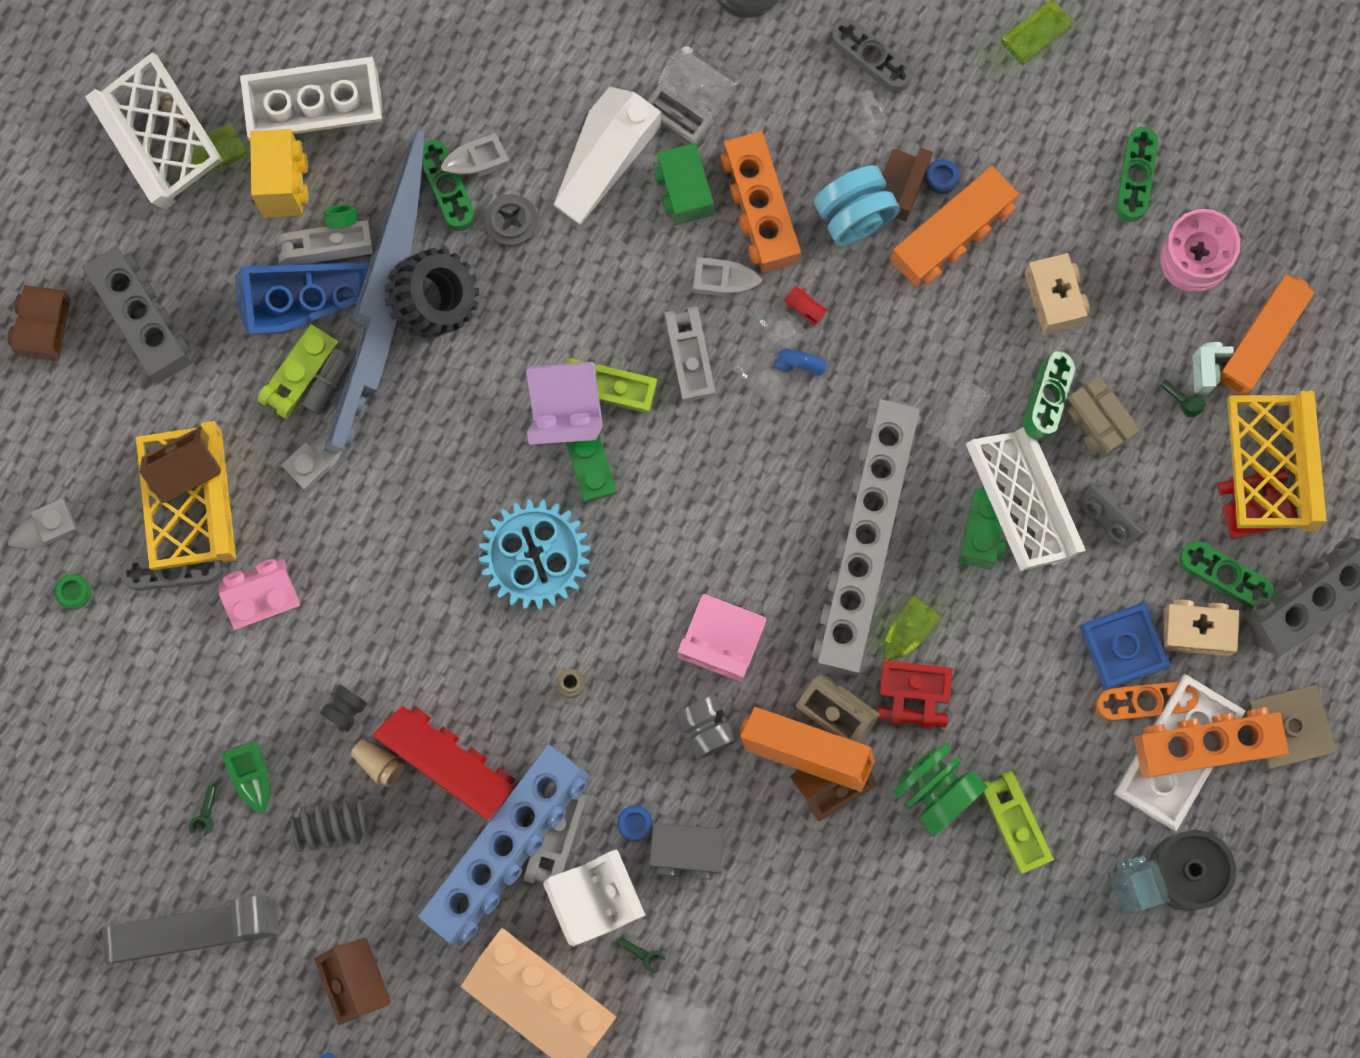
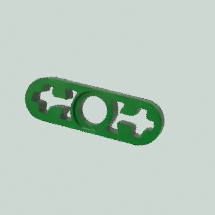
(1149, 154)
(447, 209)
(1039, 404)
(1207, 555)

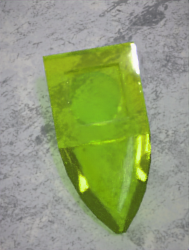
(226, 143)
(910, 628)

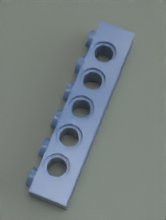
(442, 910)

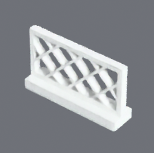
(137, 152)
(1041, 500)

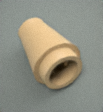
(378, 763)

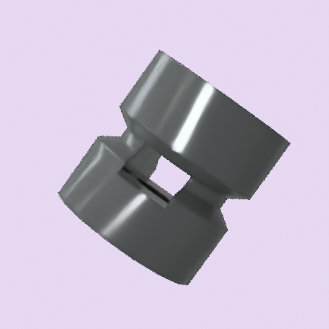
(706, 727)

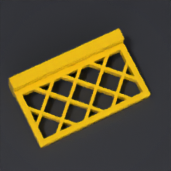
(1305, 454)
(216, 502)

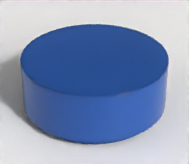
(942, 176)
(634, 823)

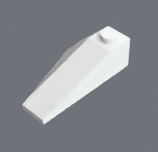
(608, 143)

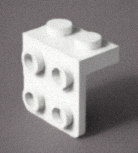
(593, 898)

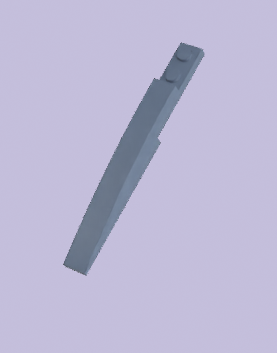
(371, 310)

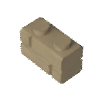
(1100, 417)
(837, 709)

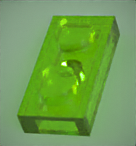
(1037, 32)

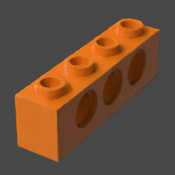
(752, 153)
(1267, 741)

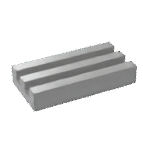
(699, 131)

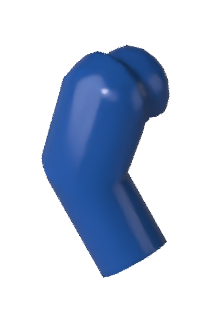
(802, 360)

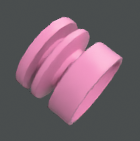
(1211, 236)

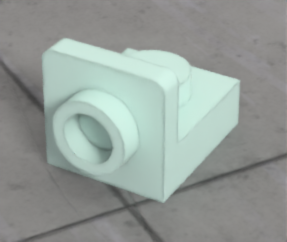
(1205, 371)

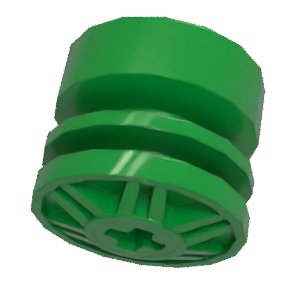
(939, 789)

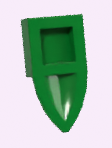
(249, 774)

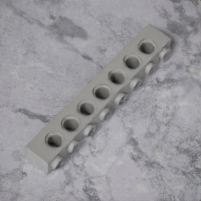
(901, 423)

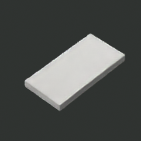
(1171, 795)

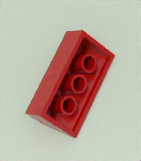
(445, 762)

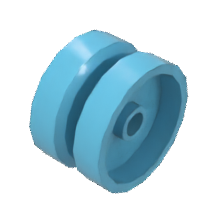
(856, 205)

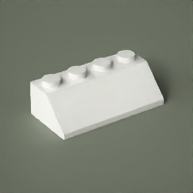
(313, 97)

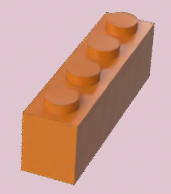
(955, 227)

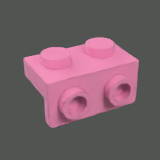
(257, 593)

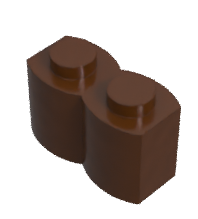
(39, 323)

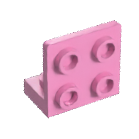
(722, 638)

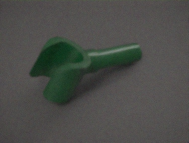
(1190, 406)
(205, 813)
(640, 953)

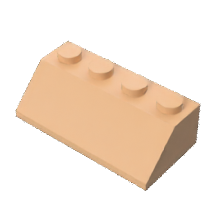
(537, 999)

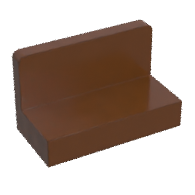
(904, 177)
(179, 465)
(824, 795)
(352, 980)

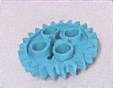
(506, 565)

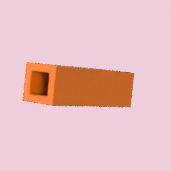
(1265, 335)
(807, 748)

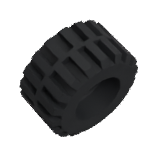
(409, 301)

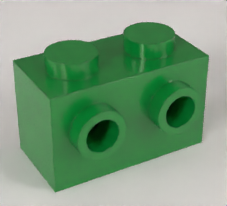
(684, 184)
(982, 534)

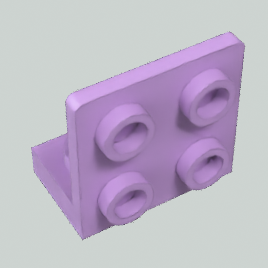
(563, 403)

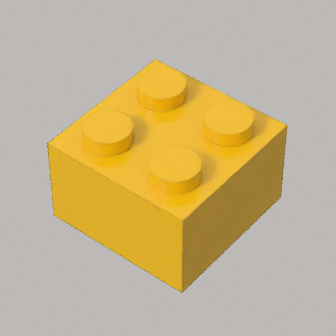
(277, 173)

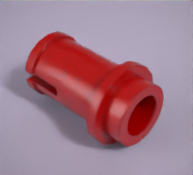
(805, 305)

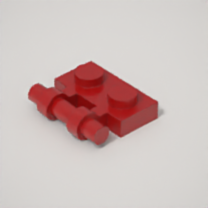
(1253, 508)
(915, 683)

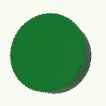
(340, 216)
(73, 591)

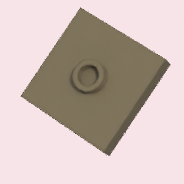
(1303, 722)

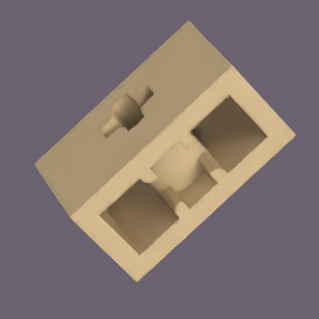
(1052, 310)
(1181, 636)

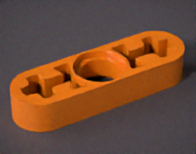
(1122, 712)

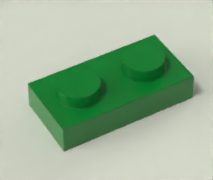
(591, 469)

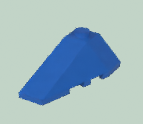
(293, 295)

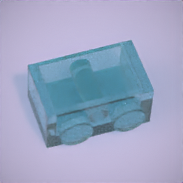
(1138, 885)

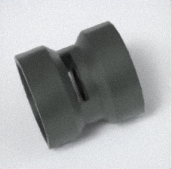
(345, 706)

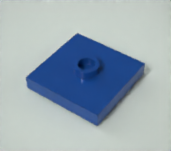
(1124, 646)

